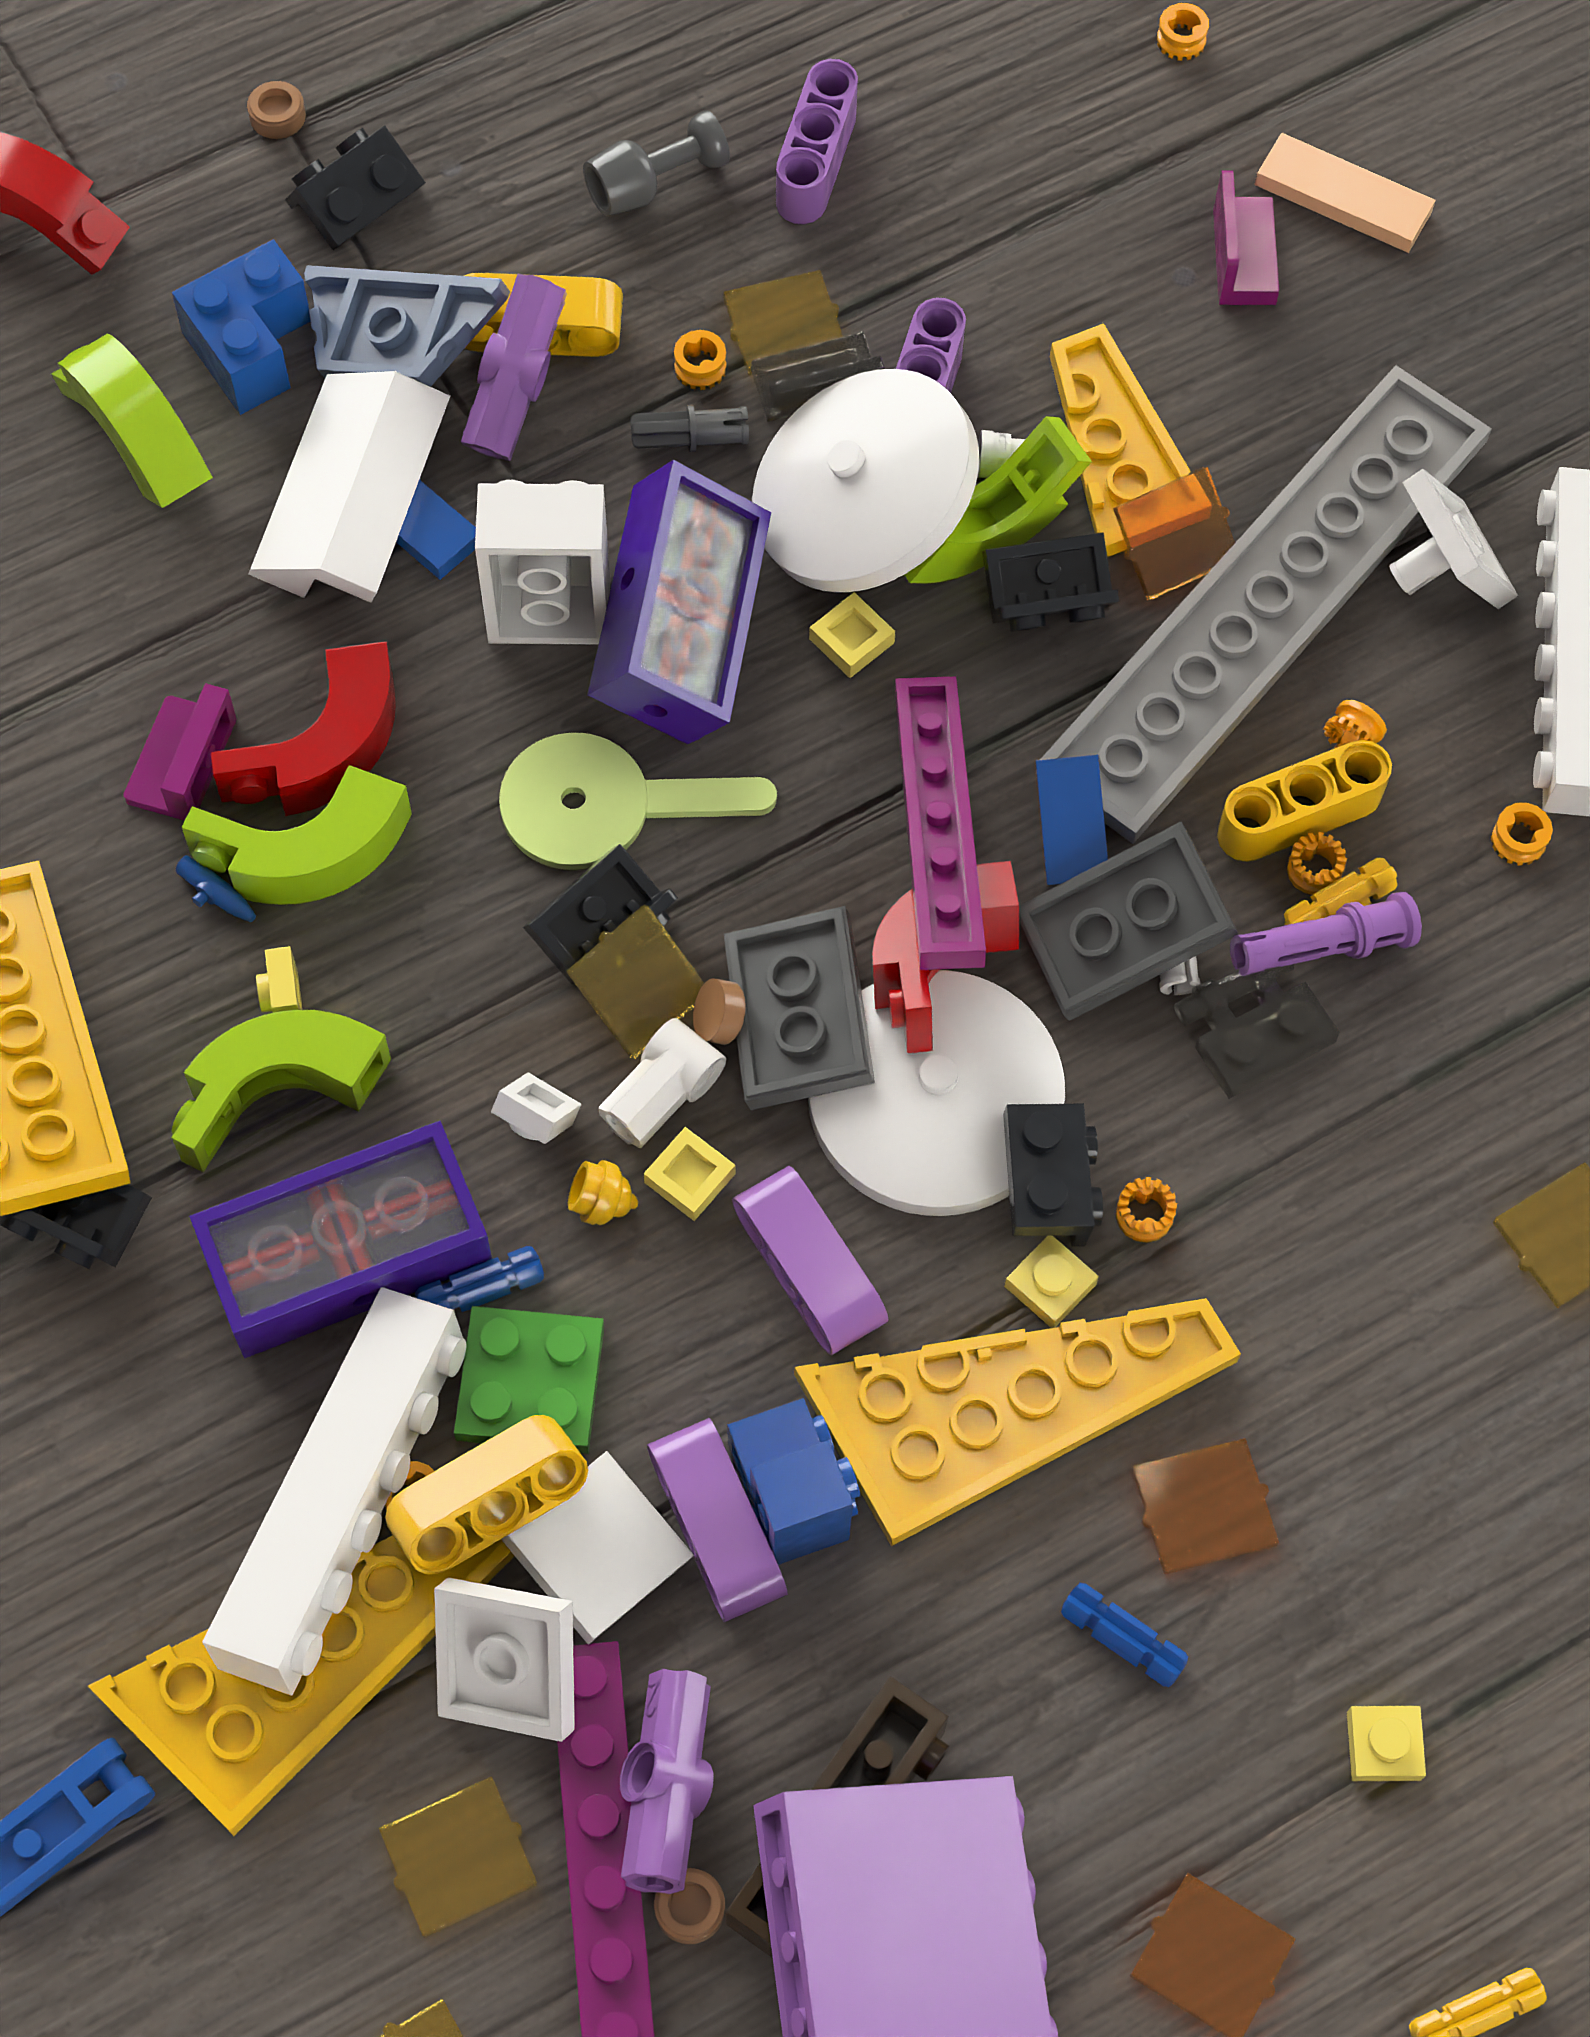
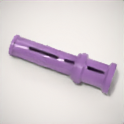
(1350, 931)

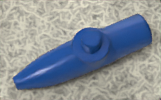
(213, 889)

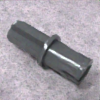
(690, 428)

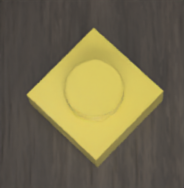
(852, 635)
(280, 986)
(689, 1173)
(1051, 1281)
(1386, 1743)

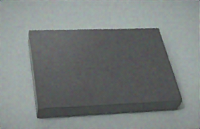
(1125, 921)
(802, 1009)

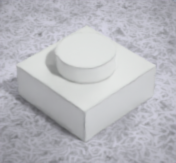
(535, 1108)

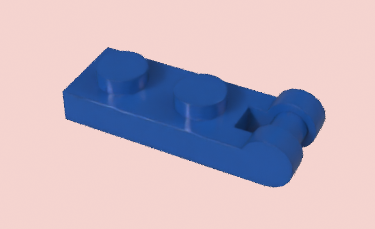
(63, 1823)

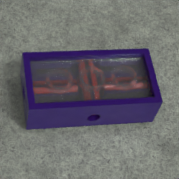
(680, 603)
(337, 1235)

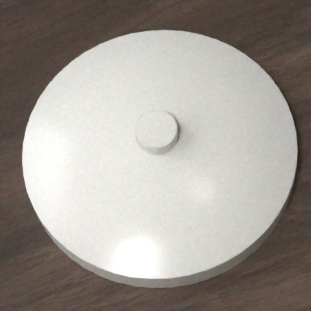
(867, 480)
(933, 1120)

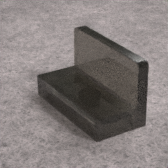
(797, 375)

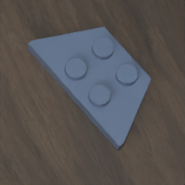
(397, 319)

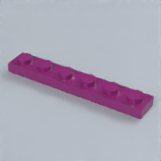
(939, 824)
(604, 1911)

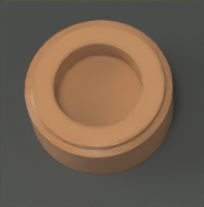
(276, 110)
(719, 1011)
(693, 1912)

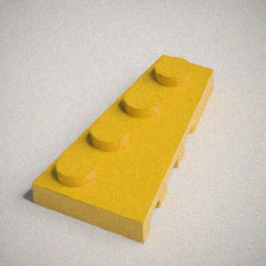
(1113, 426)

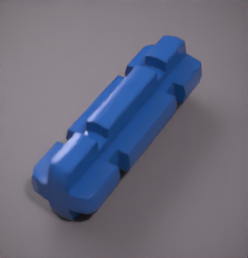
(485, 1281)
(1124, 1634)

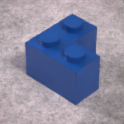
(236, 321)
(794, 1479)

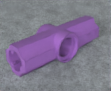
(514, 367)
(666, 1782)

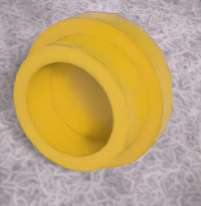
(600, 1193)

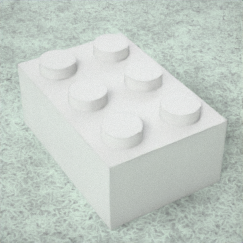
(542, 561)

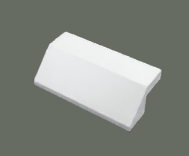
(350, 483)

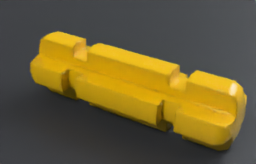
(1375, 880)
(1483, 2008)

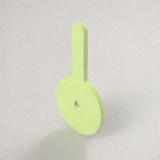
(614, 803)

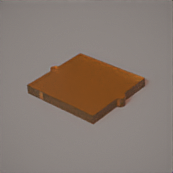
(1175, 532)
(1205, 1506)
(1212, 1957)

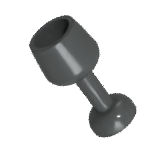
(626, 175)

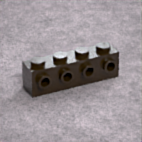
(886, 1747)

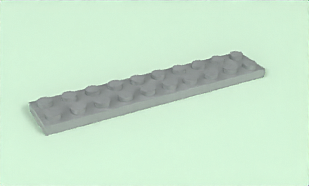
(1267, 599)

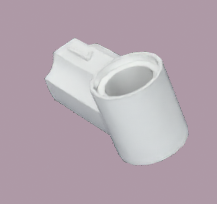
(672, 1069)

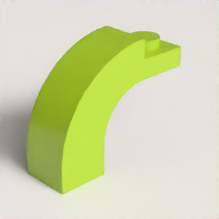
(135, 418)
(1010, 502)
(311, 859)
(270, 1055)

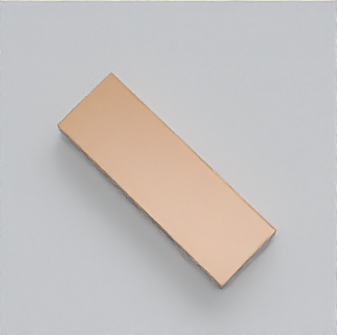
(1345, 192)

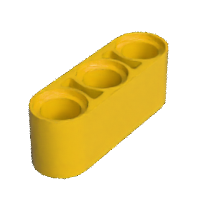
(586, 324)
(1318, 778)
(486, 1494)

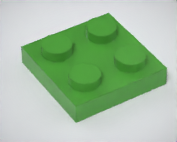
(528, 1367)

